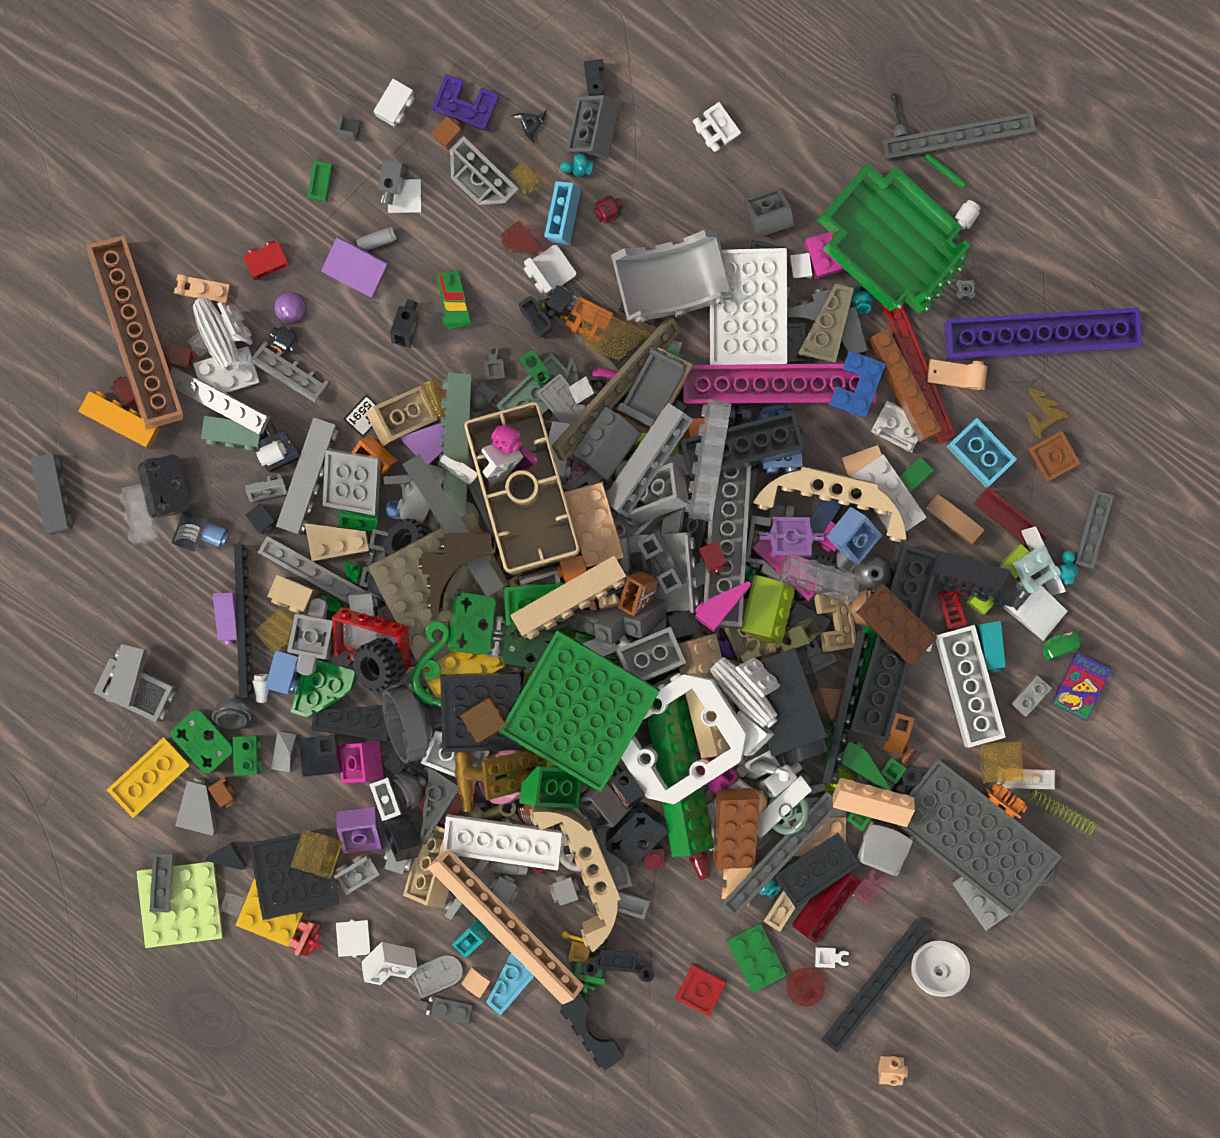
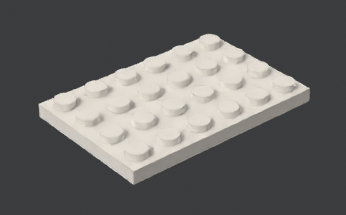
(754, 320)

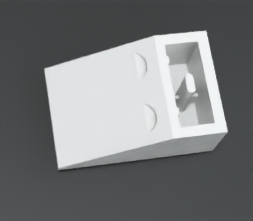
(1037, 611)

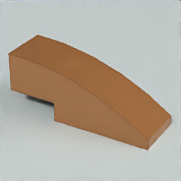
(954, 519)

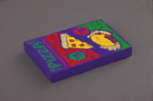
(1081, 686)

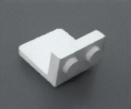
(549, 270)

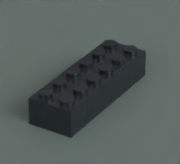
(752, 443)

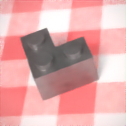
(587, 389)

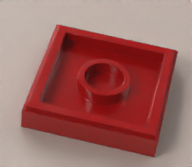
(700, 990)

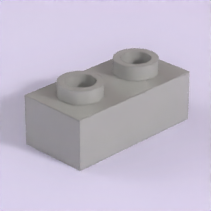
(1030, 696)

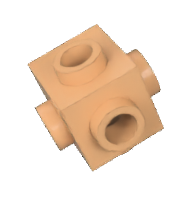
(892, 1070)

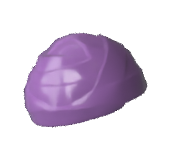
(289, 307)

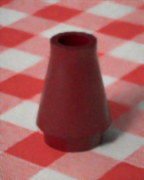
(700, 864)

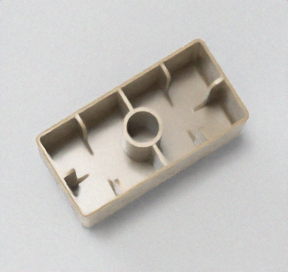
(530, 506)

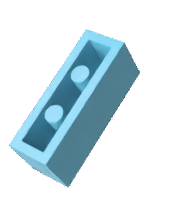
(562, 213)

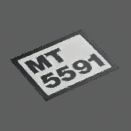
(357, 416)

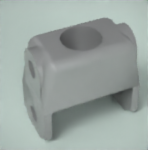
(883, 848)

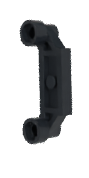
(617, 961)

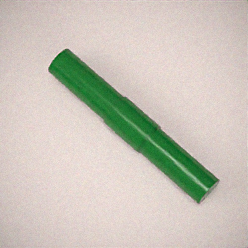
(945, 170)

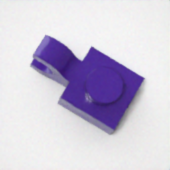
(724, 644)

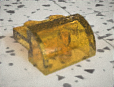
(316, 854)

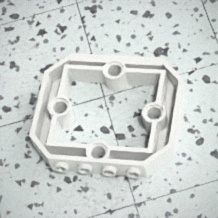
(726, 721)

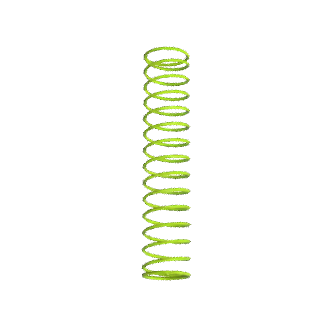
(1094, 824)

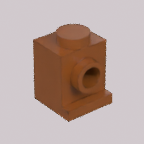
(223, 793)

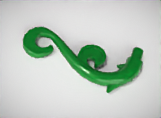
(416, 685)

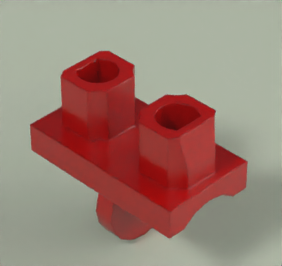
(309, 939)

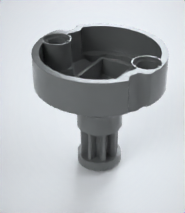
(409, 722)

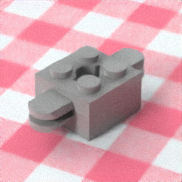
(311, 637)

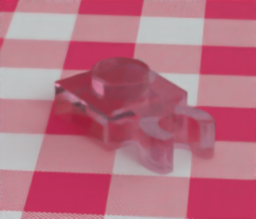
(866, 889)

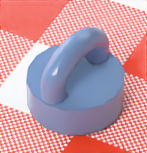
(391, 509)

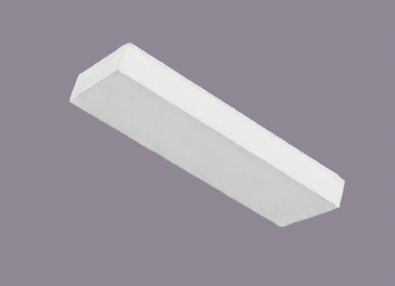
(1034, 780)

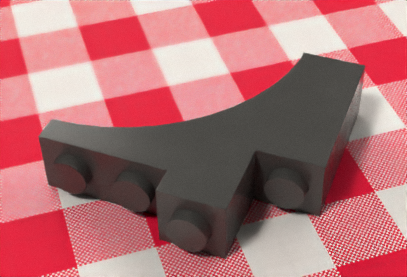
(852, 335)
(612, 624)

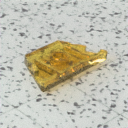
(609, 334)

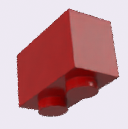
(266, 260)

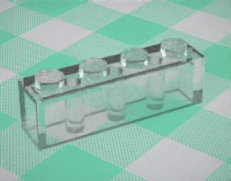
(819, 578)

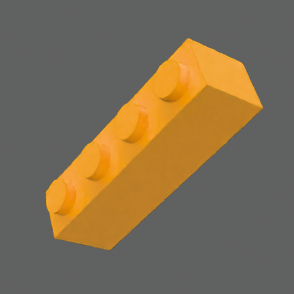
(118, 419)

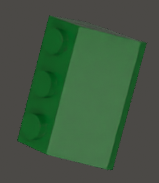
(551, 788)

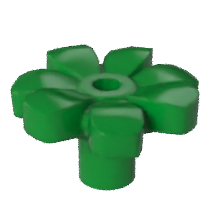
(353, 571)

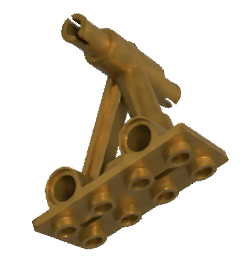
(499, 773)

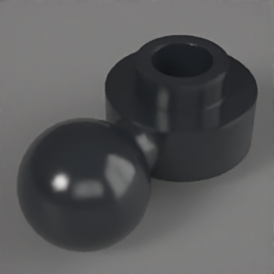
(901, 788)

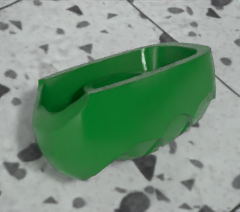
(1061, 645)

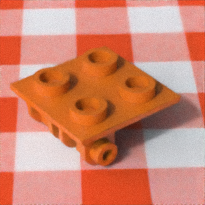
(997, 795)

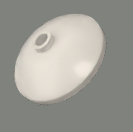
(943, 958)

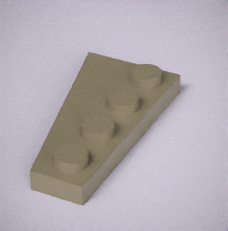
(827, 331)

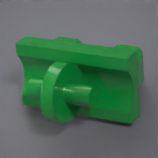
(598, 978)

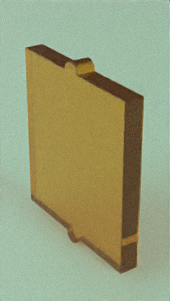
(483, 720)

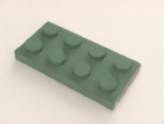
(527, 389)

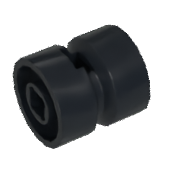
(744, 410)

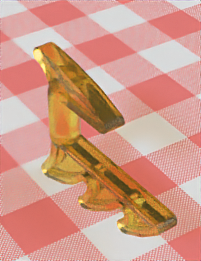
(1052, 413)

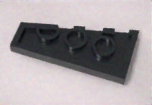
(353, 721)

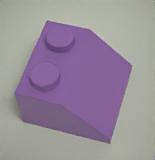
(358, 830)

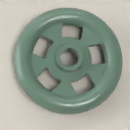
(801, 818)

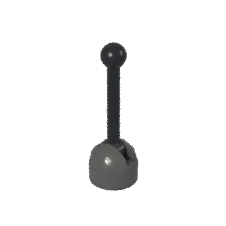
(900, 129)

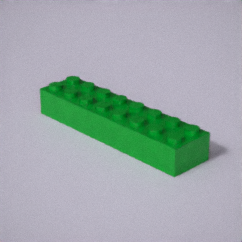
(676, 751)

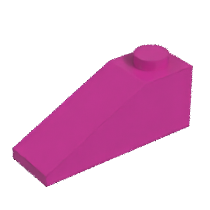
(718, 607)

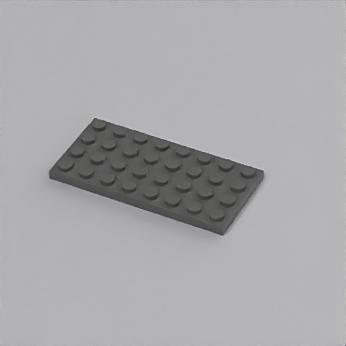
(978, 839)

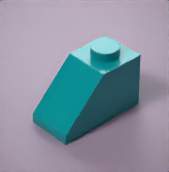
(471, 938)

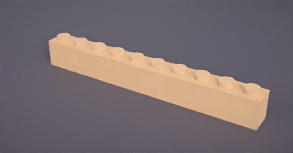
(505, 926)

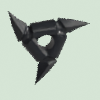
(529, 130)

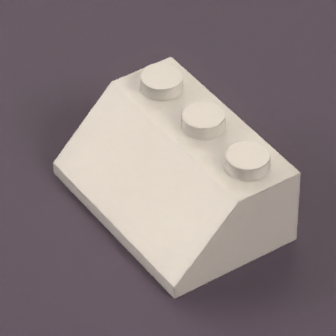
(445, 760)

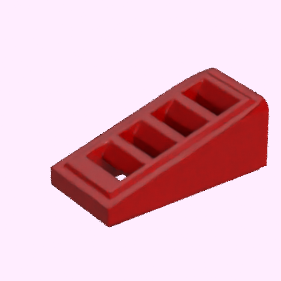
(963, 623)

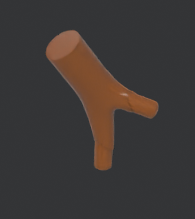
(908, 754)

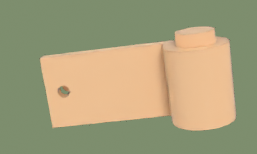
(958, 375)

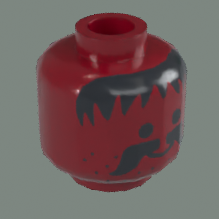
(608, 209)

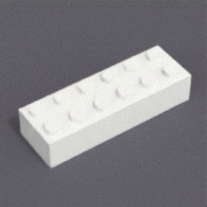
(969, 686)

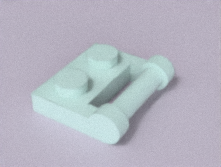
(1031, 564)

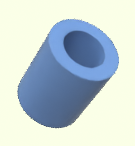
(214, 534)

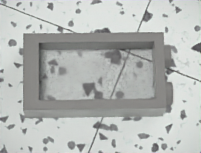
(151, 694)

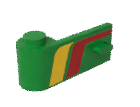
(453, 300)

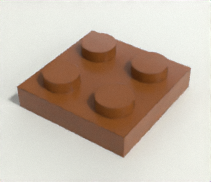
(1053, 456)

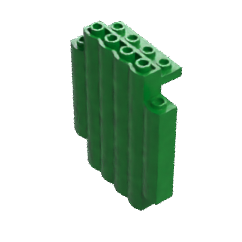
(893, 239)

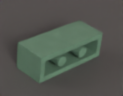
(229, 432)

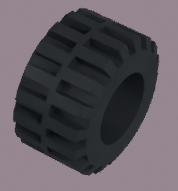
(404, 534)
(378, 664)

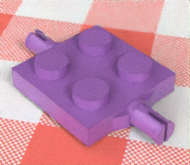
(791, 536)

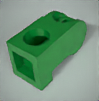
(535, 368)

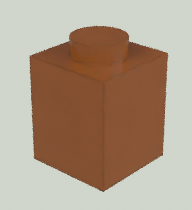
(447, 132)

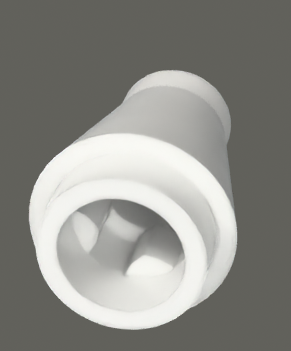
(259, 684)

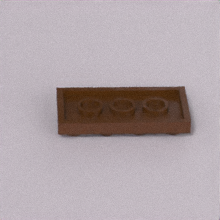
(896, 624)

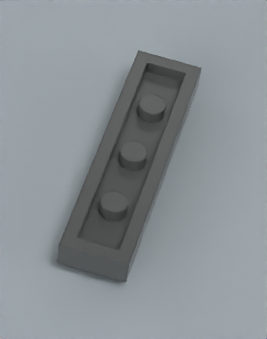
(1093, 529)

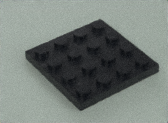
(466, 691)
(286, 889)

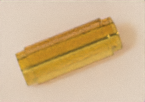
(434, 397)

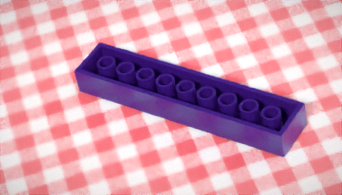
(1042, 334)

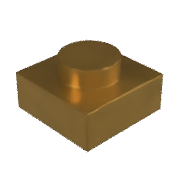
(578, 952)

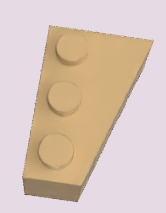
(335, 542)

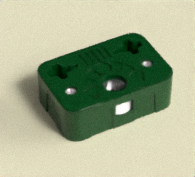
(516, 651)

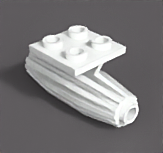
(221, 332)
(747, 688)

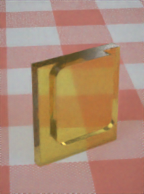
(275, 631)

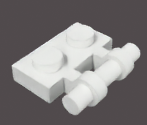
(721, 123)

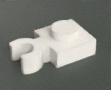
(827, 957)

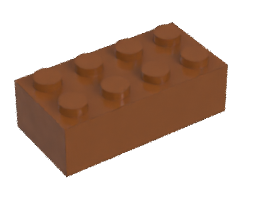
(735, 828)

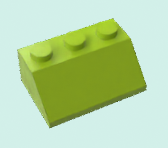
(767, 610)

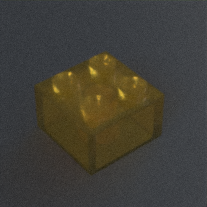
(1001, 762)

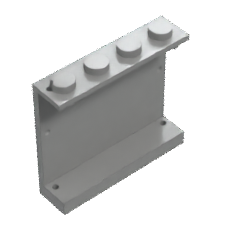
(681, 549)

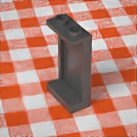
(652, 388)

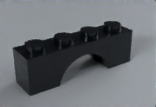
(605, 1050)

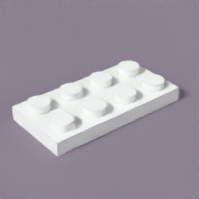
(882, 472)

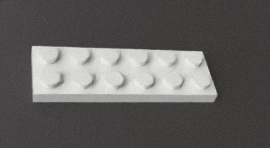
(503, 842)

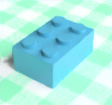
(981, 452)

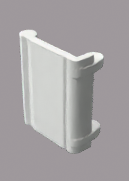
(895, 427)

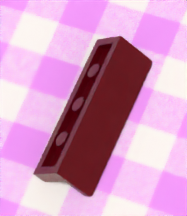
(1005, 515)
(824, 907)

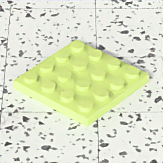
(193, 908)

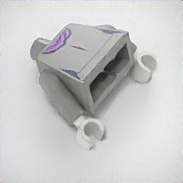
(762, 763)

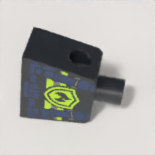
(404, 324)
(282, 437)

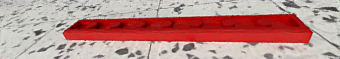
(917, 364)

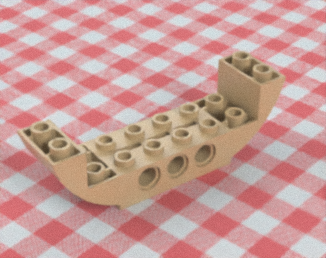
(804, 481)
(595, 876)

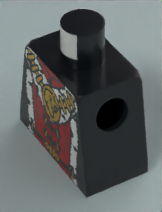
(630, 793)

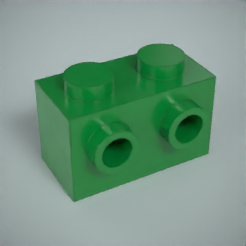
(246, 755)

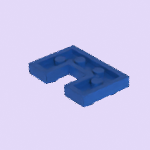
(870, 374)

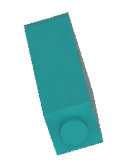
(991, 645)

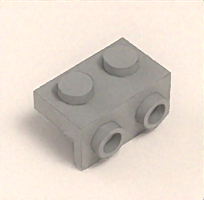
(356, 874)

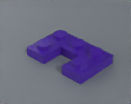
(473, 115)

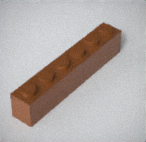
(904, 386)

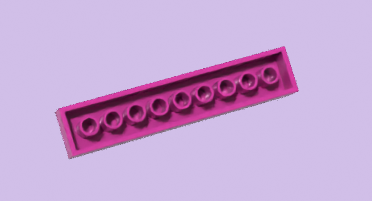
(767, 384)

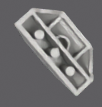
(478, 175)

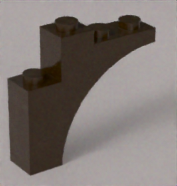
(443, 565)

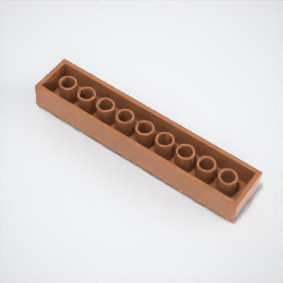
(134, 332)

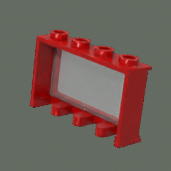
(356, 629)

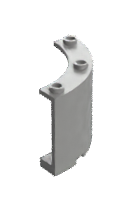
(672, 277)

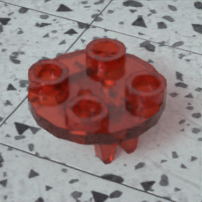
(809, 995)

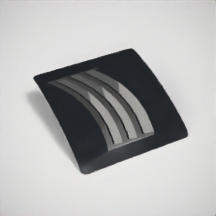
(189, 531)

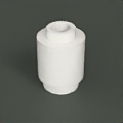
(967, 214)
(271, 453)

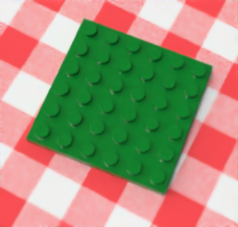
(579, 710)

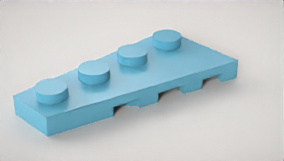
(509, 984)

